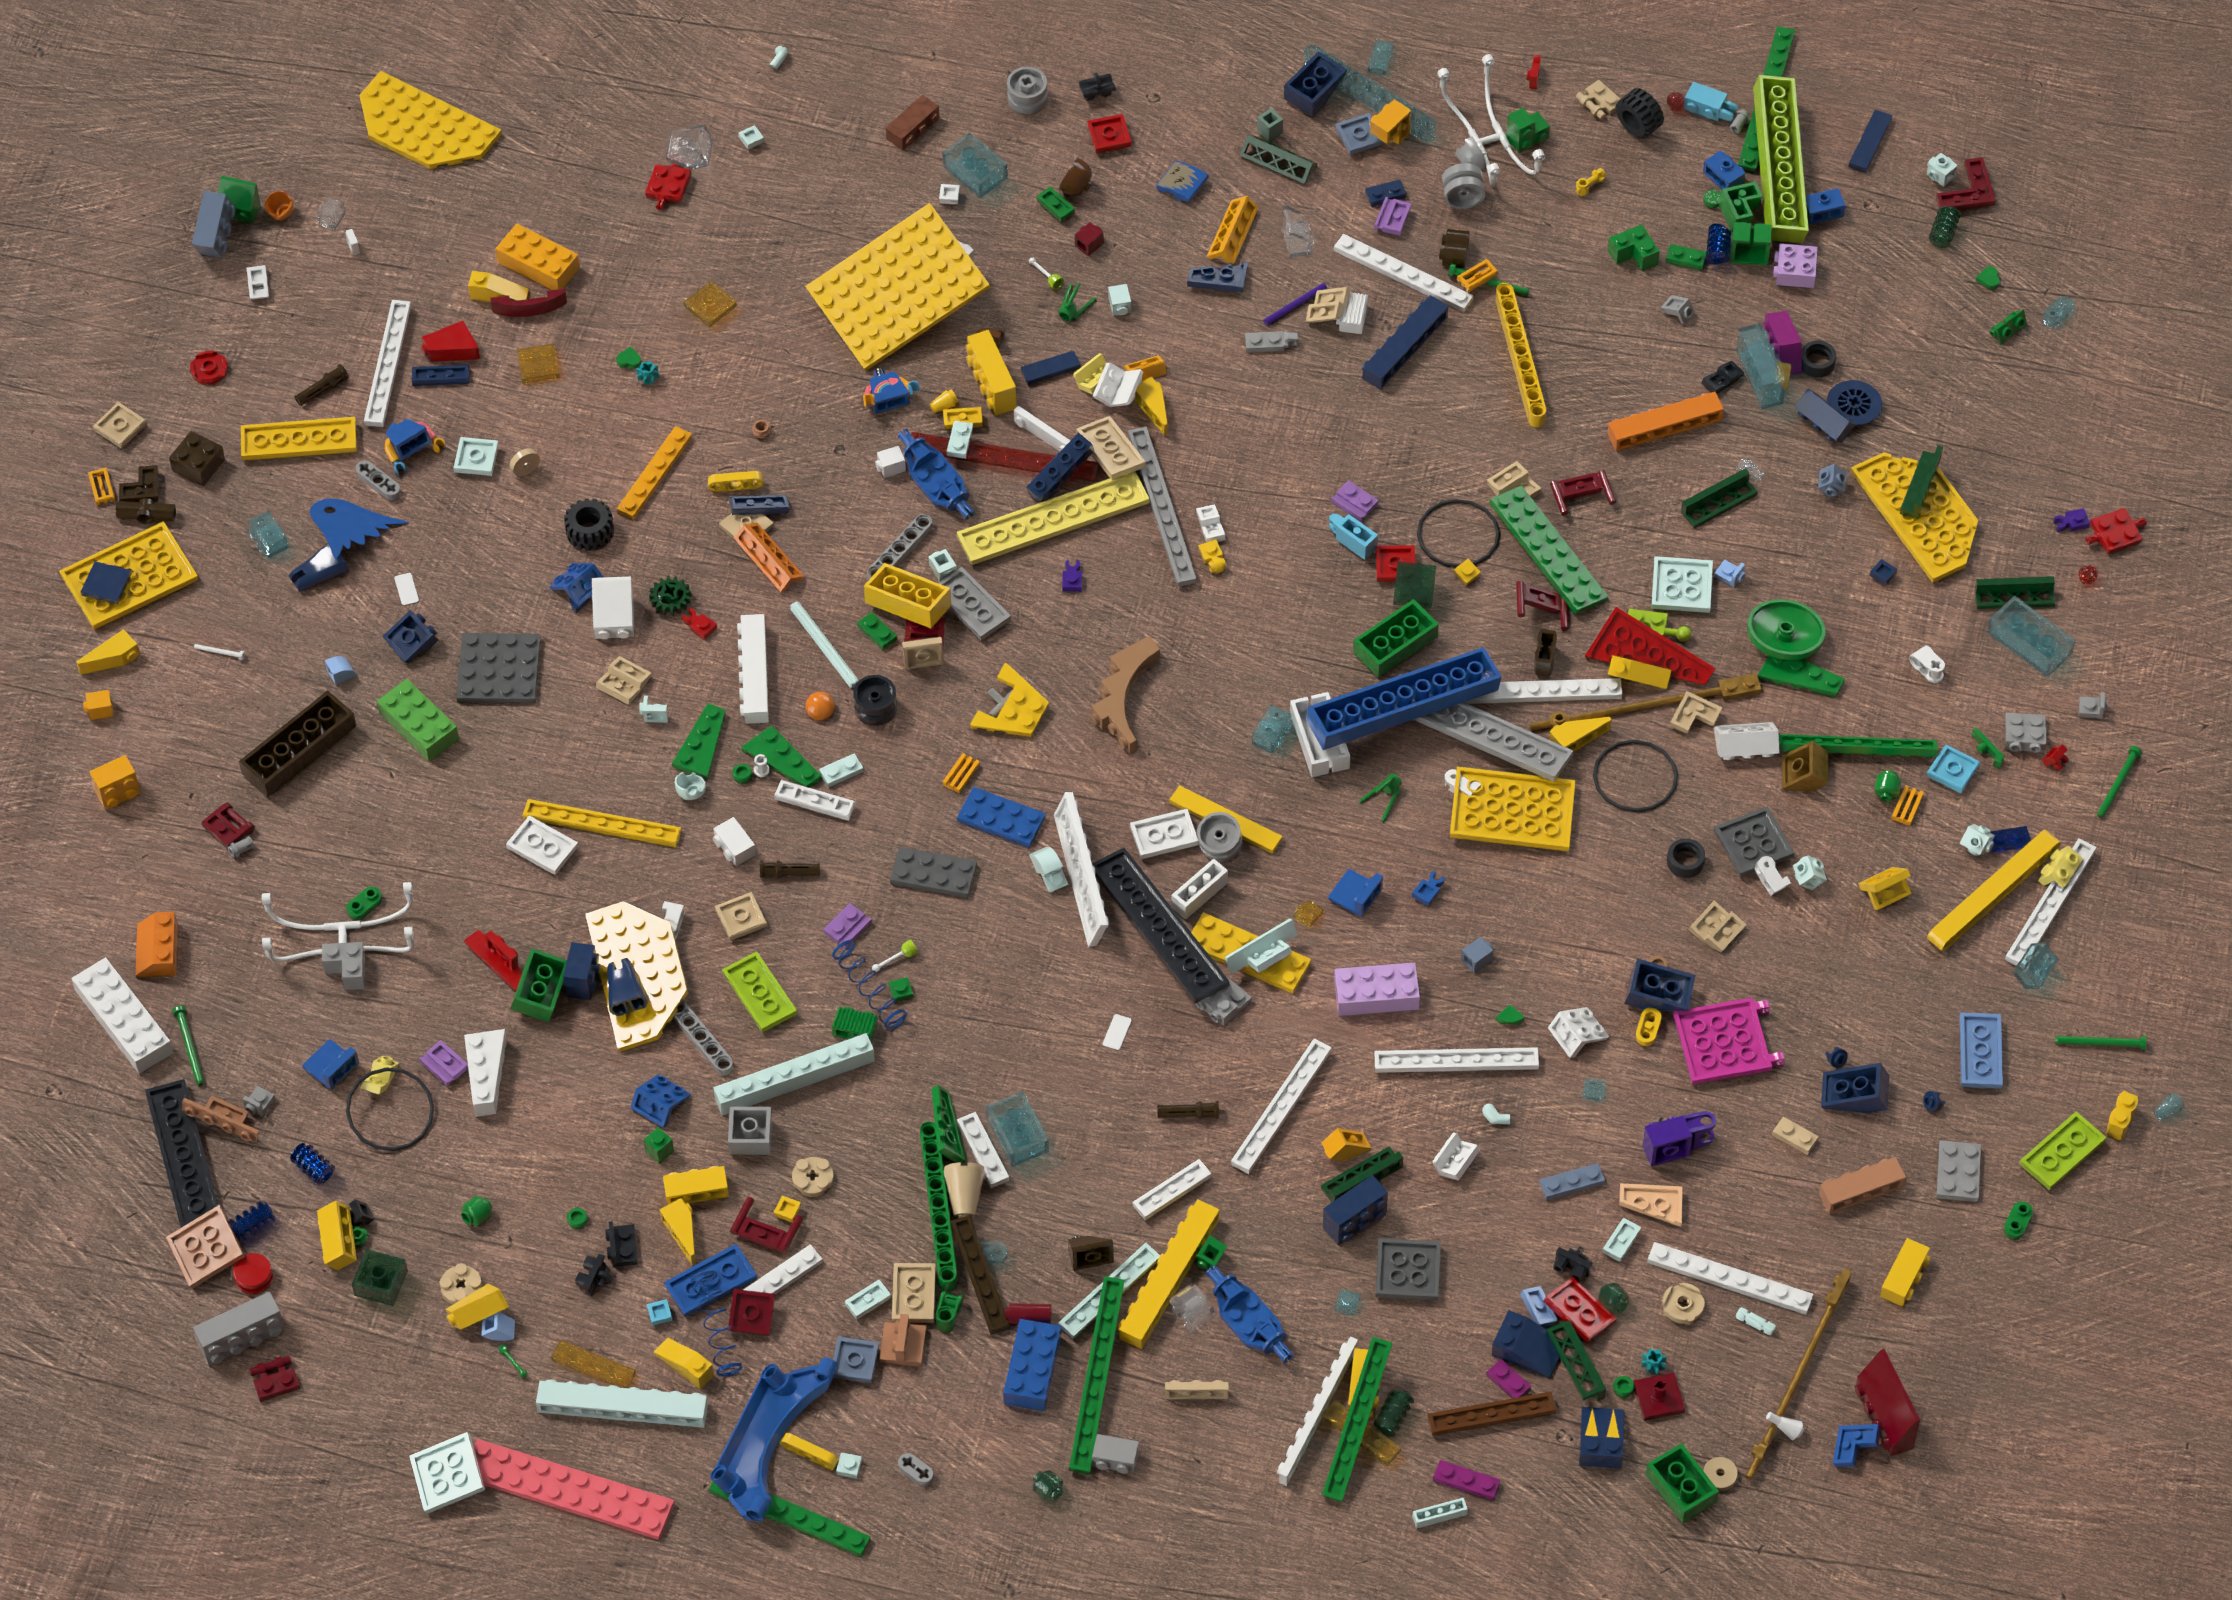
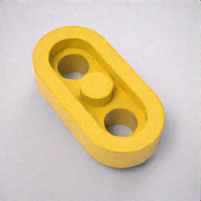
(1648, 1028)

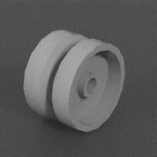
(1027, 90)
(1463, 186)
(1223, 826)

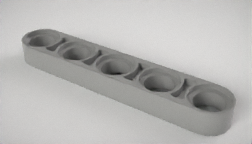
(902, 540)
(705, 1044)

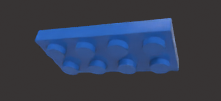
(1001, 817)
(732, 1273)

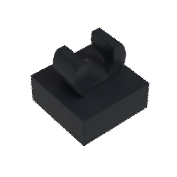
(361, 1212)

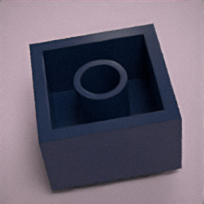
(581, 971)

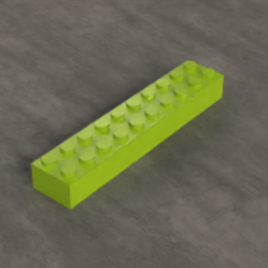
(1780, 158)

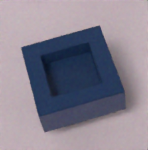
(1883, 572)

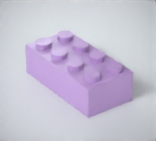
(1376, 989)

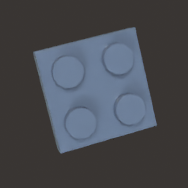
(1356, 134)
(855, 1359)

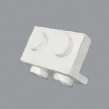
(1455, 1157)

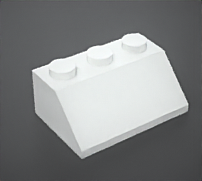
(1747, 740)

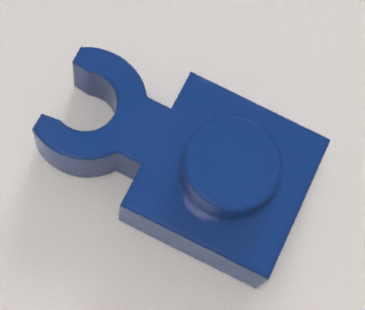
(1428, 890)

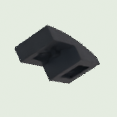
(1723, 378)

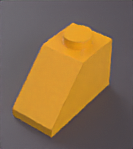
(1345, 1144)

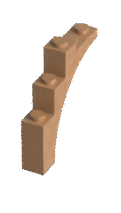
(1125, 670)

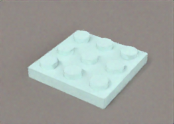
(1682, 584)
(447, 1473)

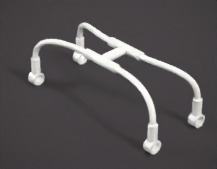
(1492, 169)
(341, 927)

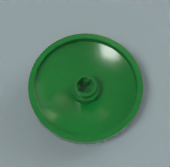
(1786, 629)

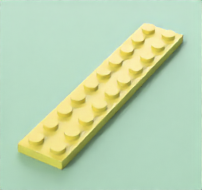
(1052, 517)

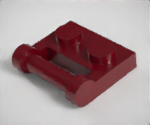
(917, 630)
(225, 830)

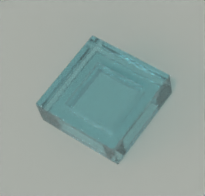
(1594, 1089)

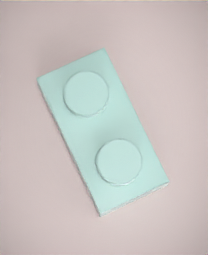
(959, 439)
(841, 770)
(1621, 1239)
(867, 1299)

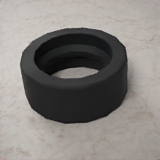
(1818, 347)
(1686, 844)

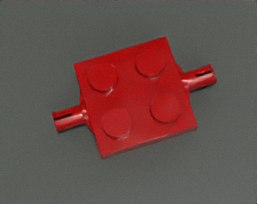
(668, 184)
(2115, 530)

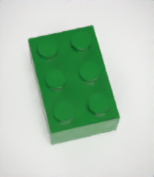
(539, 985)
(1682, 1483)

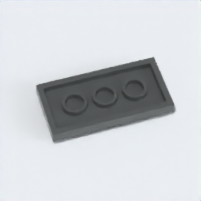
(933, 872)

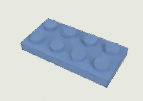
(1980, 1050)

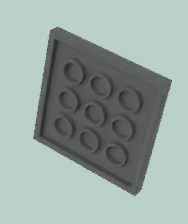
(498, 668)

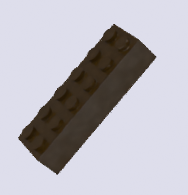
(297, 743)

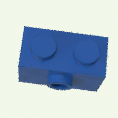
(1723, 171)
(1825, 206)

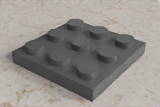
(1752, 838)
(1408, 1269)

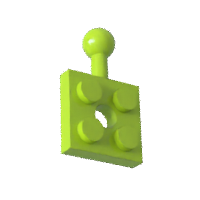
(1658, 622)

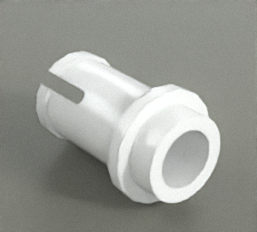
(761, 768)

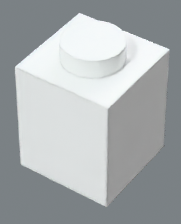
(890, 462)

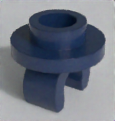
(1837, 1057)
(1932, 1102)

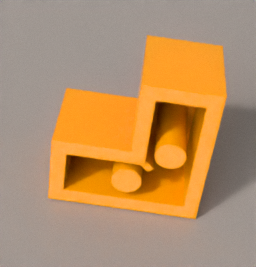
(1392, 123)

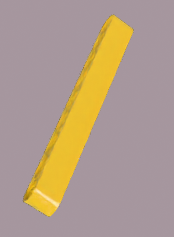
(1520, 355)
(1993, 890)

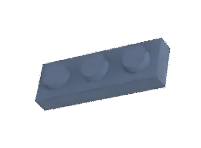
(1572, 1181)

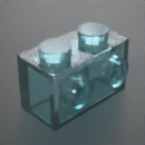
(268, 534)
(1272, 729)
(2035, 966)

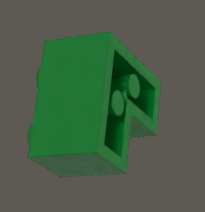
(1526, 129)
(1738, 202)
(1634, 244)

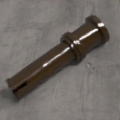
(329, 380)
(778, 869)
(1190, 1110)

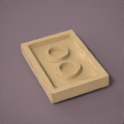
(914, 1292)

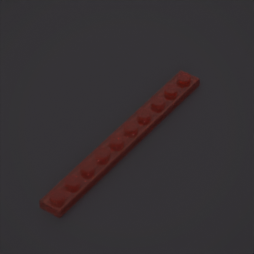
(1008, 457)

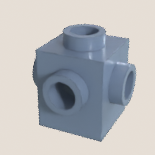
(1832, 480)

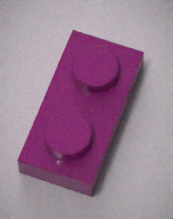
(1508, 1380)

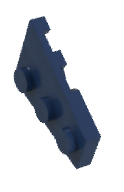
(1224, 278)

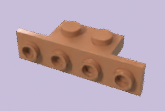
(223, 1115)

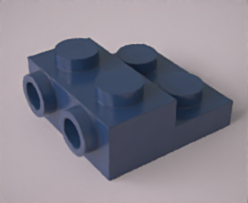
(411, 636)

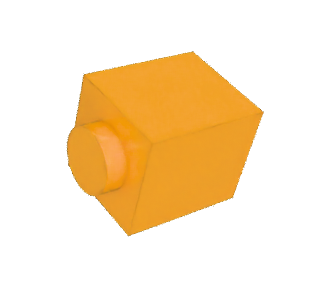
(98, 705)

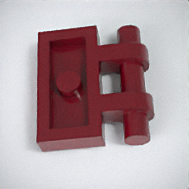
(275, 1384)

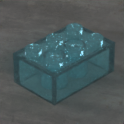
(975, 165)
(1017, 1129)

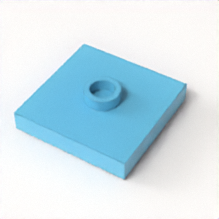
(1953, 768)

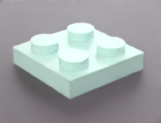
(476, 456)

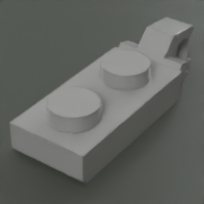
(1270, 341)

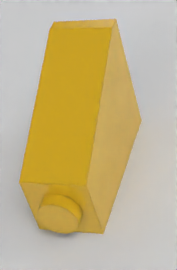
(476, 1307)

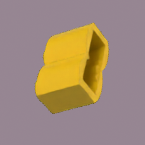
(2122, 1115)

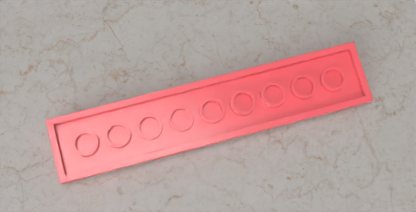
(572, 1490)

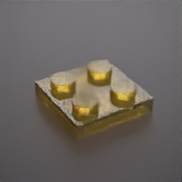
(710, 303)
(538, 363)

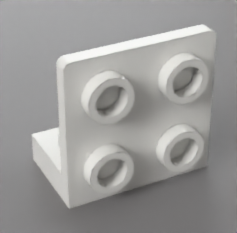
(1117, 386)
(1576, 1028)

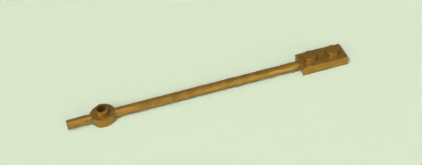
(1727, 688)
(1832, 1299)

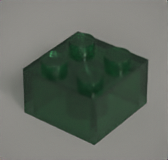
(1415, 583)
(379, 1277)

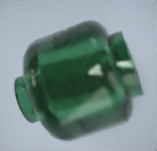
(1613, 1298)
(1048, 1485)

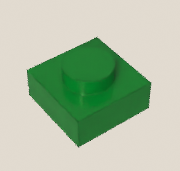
(900, 989)

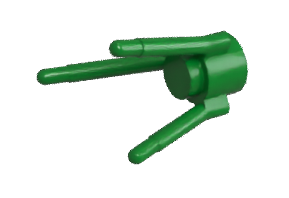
(1068, 309)
(1389, 785)

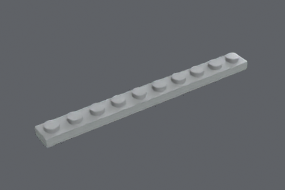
(1163, 509)

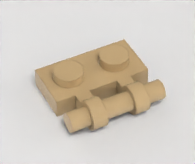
(1602, 96)

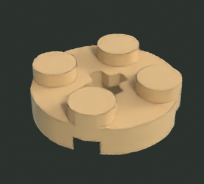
(815, 1166)
(458, 1274)
(1680, 1314)

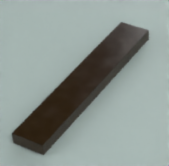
(980, 1274)

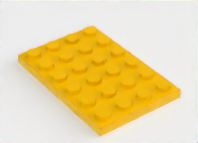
(156, 570)
(1513, 809)

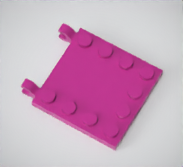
(1725, 1040)

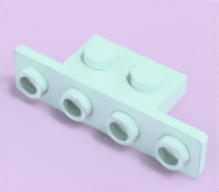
(1263, 950)

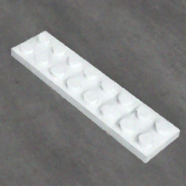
(1081, 869)

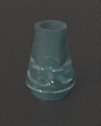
(2170, 1105)

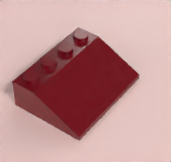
(1888, 1404)

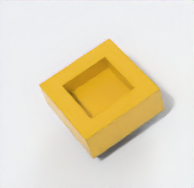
(1467, 572)
(787, 1209)

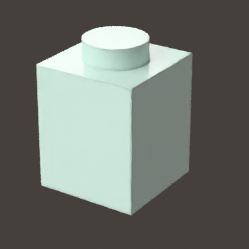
(1119, 299)

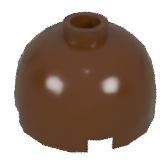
(1077, 179)

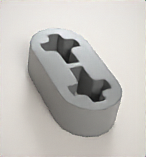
(919, 1467)

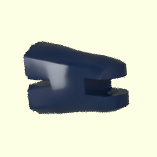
(318, 569)
(624, 989)

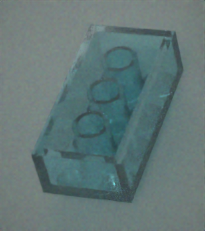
(1760, 365)
(2031, 636)

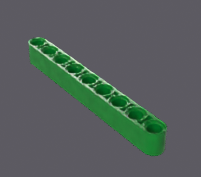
(938, 1214)

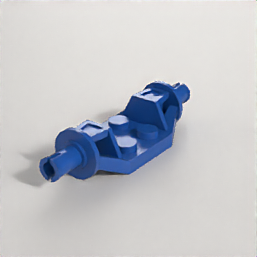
(935, 475)
(1248, 1315)

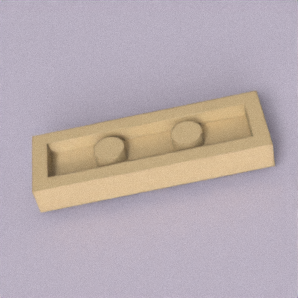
(1196, 1390)

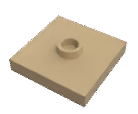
(119, 425)
(733, 523)
(923, 653)
(740, 916)

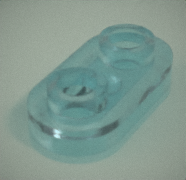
(2059, 310)
(991, 1247)

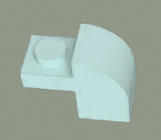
(1049, 866)

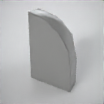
(1471, 153)

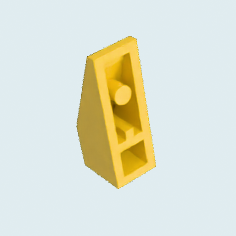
(487, 285)
(1150, 399)
(111, 654)
(1639, 672)
(1580, 732)
(678, 1221)
(686, 1362)

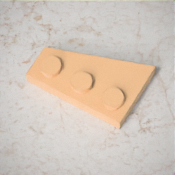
(1654, 1201)

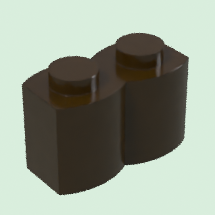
(1455, 248)
(1545, 652)

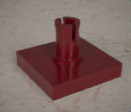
(1659, 1396)

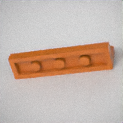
(768, 557)

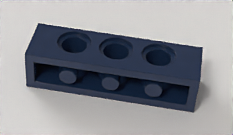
(1060, 468)

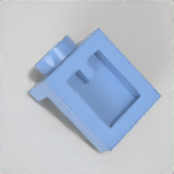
(1730, 573)

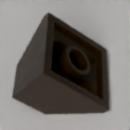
(1090, 1251)

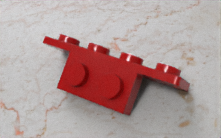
(496, 955)

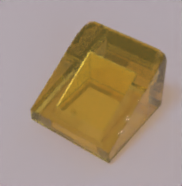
(1783, 374)
(1308, 913)

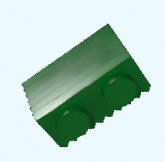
(853, 1023)

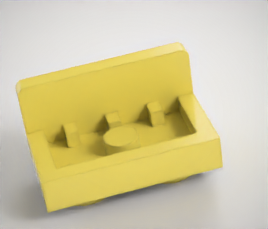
(1089, 374)
(2061, 867)

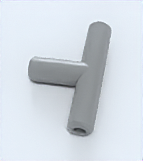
(999, 699)

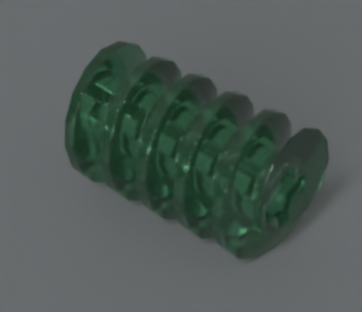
(1944, 226)
(1393, 1412)

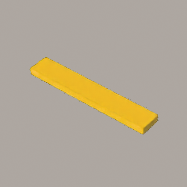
(1202, 807)

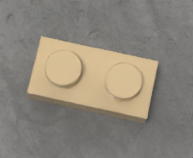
(1795, 1135)

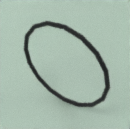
(1457, 501)
(1630, 808)
(384, 1147)

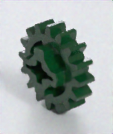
(670, 595)

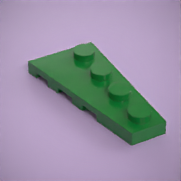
(1801, 675)
(700, 745)
(782, 757)
(946, 1126)

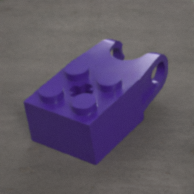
(1676, 1137)

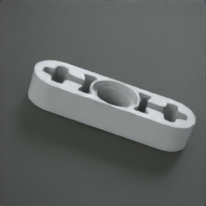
(380, 487)

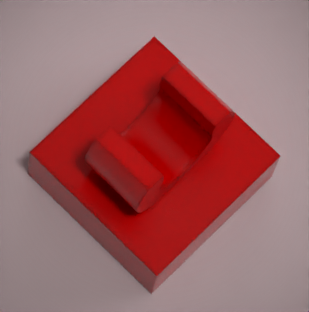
(2054, 757)

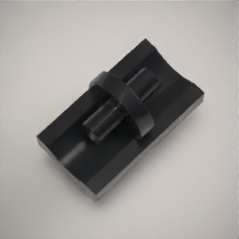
(1096, 86)
(1573, 1260)
(598, 1274)

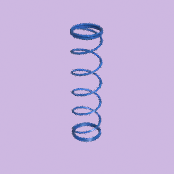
(884, 1006)
(700, 1281)

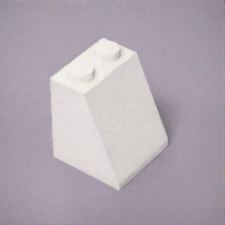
(613, 607)

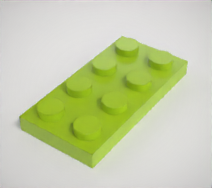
(759, 991)
(2062, 1150)

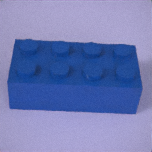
(1032, 1365)

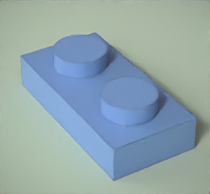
(1538, 1310)

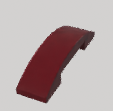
(529, 307)

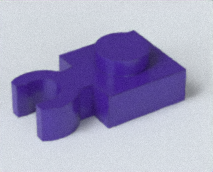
(2073, 519)
(1072, 578)

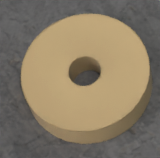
(524, 462)
(1724, 1466)

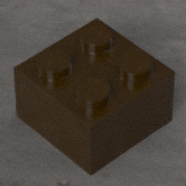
(197, 458)

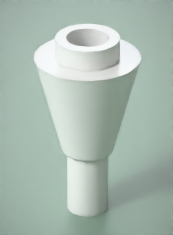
(1790, 1427)

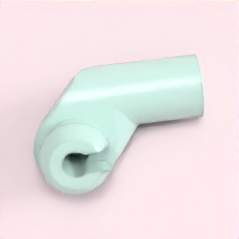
(781, 53)
(1493, 1116)

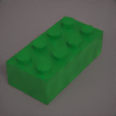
(1395, 638)

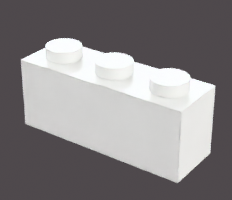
(1199, 889)

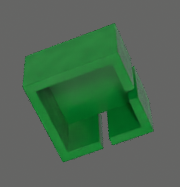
(1750, 243)

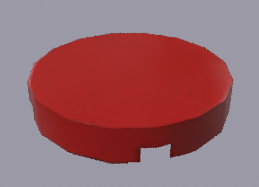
(209, 367)

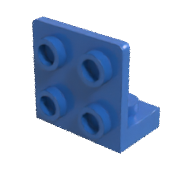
(577, 581)
(1356, 892)
(331, 1063)
(657, 1099)

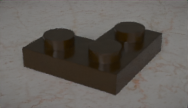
(146, 486)

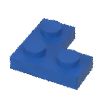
(1852, 1438)

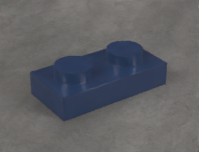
(1392, 190)

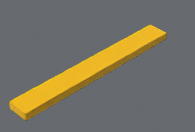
(602, 823)

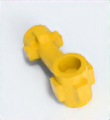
(1583, 184)

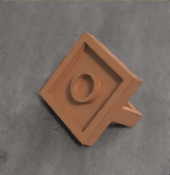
(903, 1342)

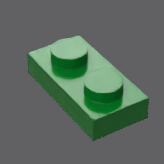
(1055, 204)
(1686, 257)
(877, 631)

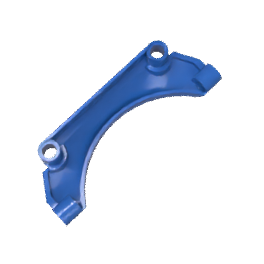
(767, 1415)

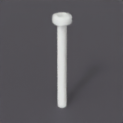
(241, 655)

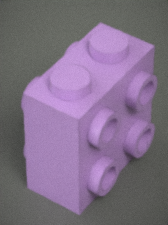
(1795, 265)

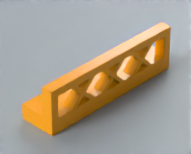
(1233, 229)

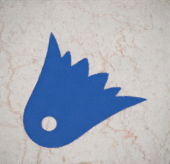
(347, 523)

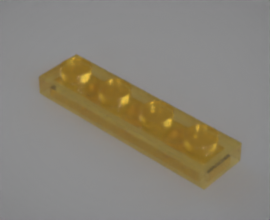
(593, 1364)
(1372, 1441)

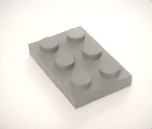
(1958, 1171)

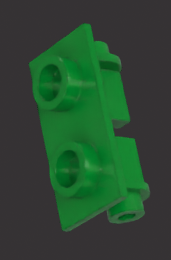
(2011, 325)

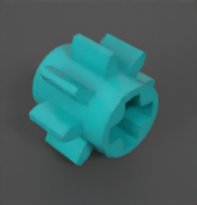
(647, 372)
(1653, 1361)

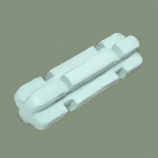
(1755, 1321)

